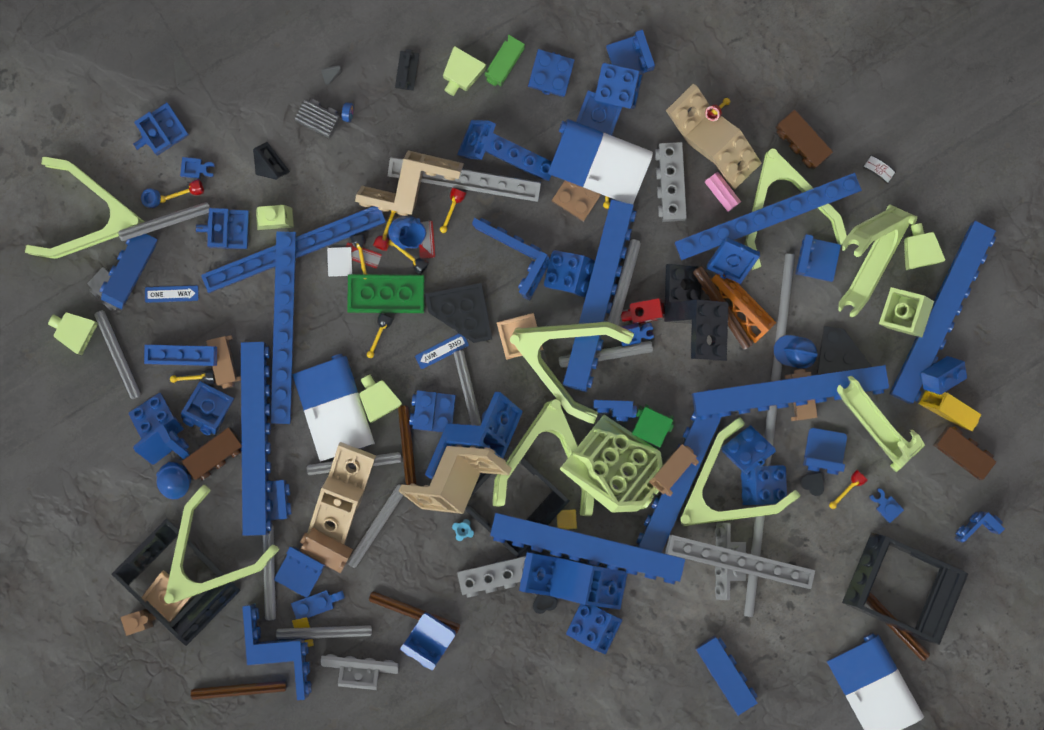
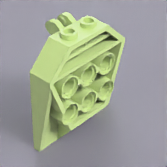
(634, 490)

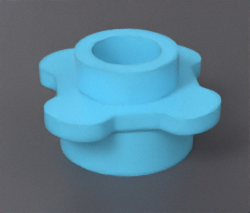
(467, 533)

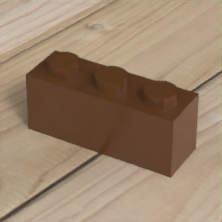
(803, 140)
(965, 452)
(213, 454)

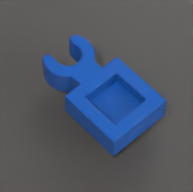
(193, 168)
(639, 332)
(887, 507)

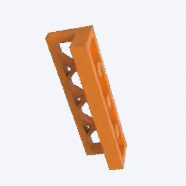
(744, 303)

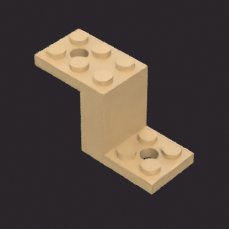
(716, 139)
(409, 183)
(455, 479)

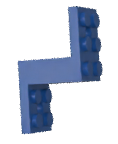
(490, 434)
(573, 581)
(276, 651)

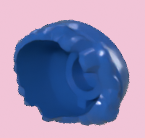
(407, 232)
(173, 480)

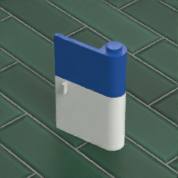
(599, 162)
(333, 407)
(875, 686)

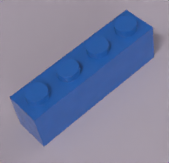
(128, 270)
(725, 674)

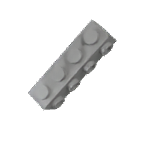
(671, 182)
(491, 576)

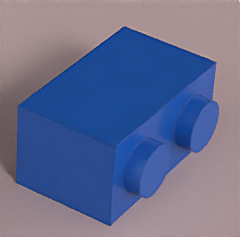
(944, 375)

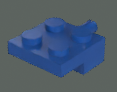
(160, 129)
(226, 228)

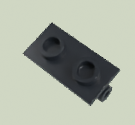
(407, 70)

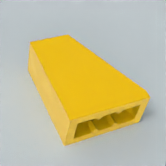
(951, 409)

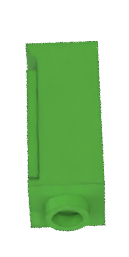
(504, 61)

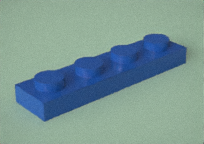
(180, 355)

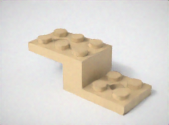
(342, 492)

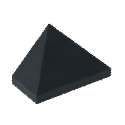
(268, 162)

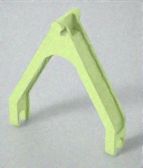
(777, 168)
(120, 216)
(887, 233)
(529, 342)
(550, 420)
(878, 426)
(699, 513)
(179, 585)

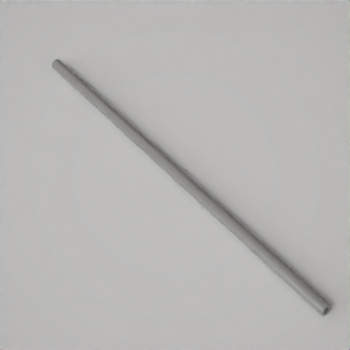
(770, 424)

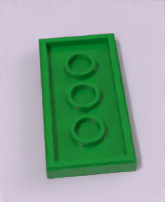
(385, 293)

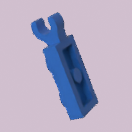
(316, 604)

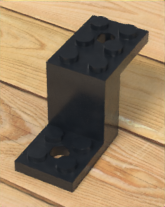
(706, 317)

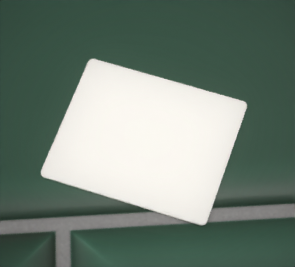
(339, 261)

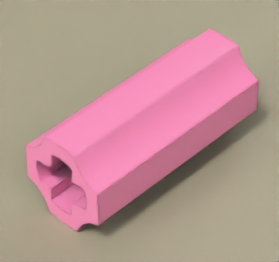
(722, 191)

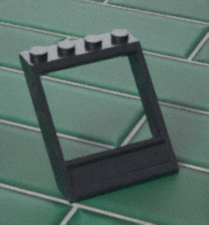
(543, 514)
(939, 602)
(200, 609)

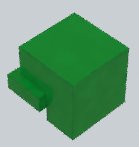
(652, 425)

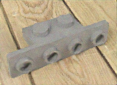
(723, 575)
(358, 672)

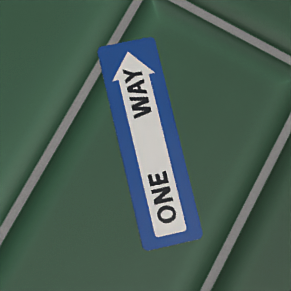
(171, 294)
(441, 350)

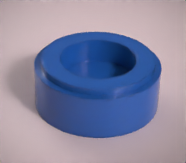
(347, 112)
(150, 198)

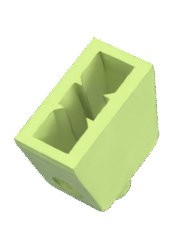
(462, 71)
(274, 217)
(922, 249)
(73, 331)
(377, 398)

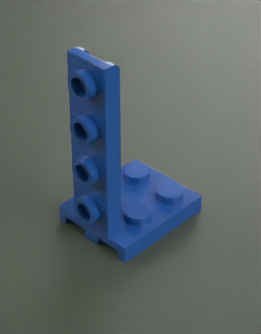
(481, 139)
(535, 269)

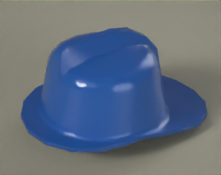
(795, 351)

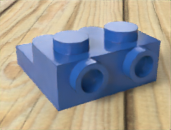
(206, 408)
(620, 409)
(432, 411)

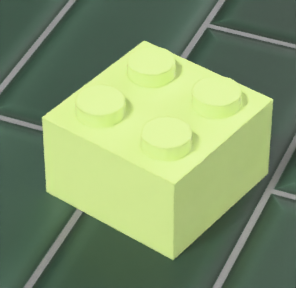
(906, 312)

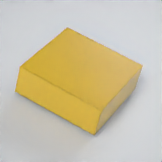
(567, 519)

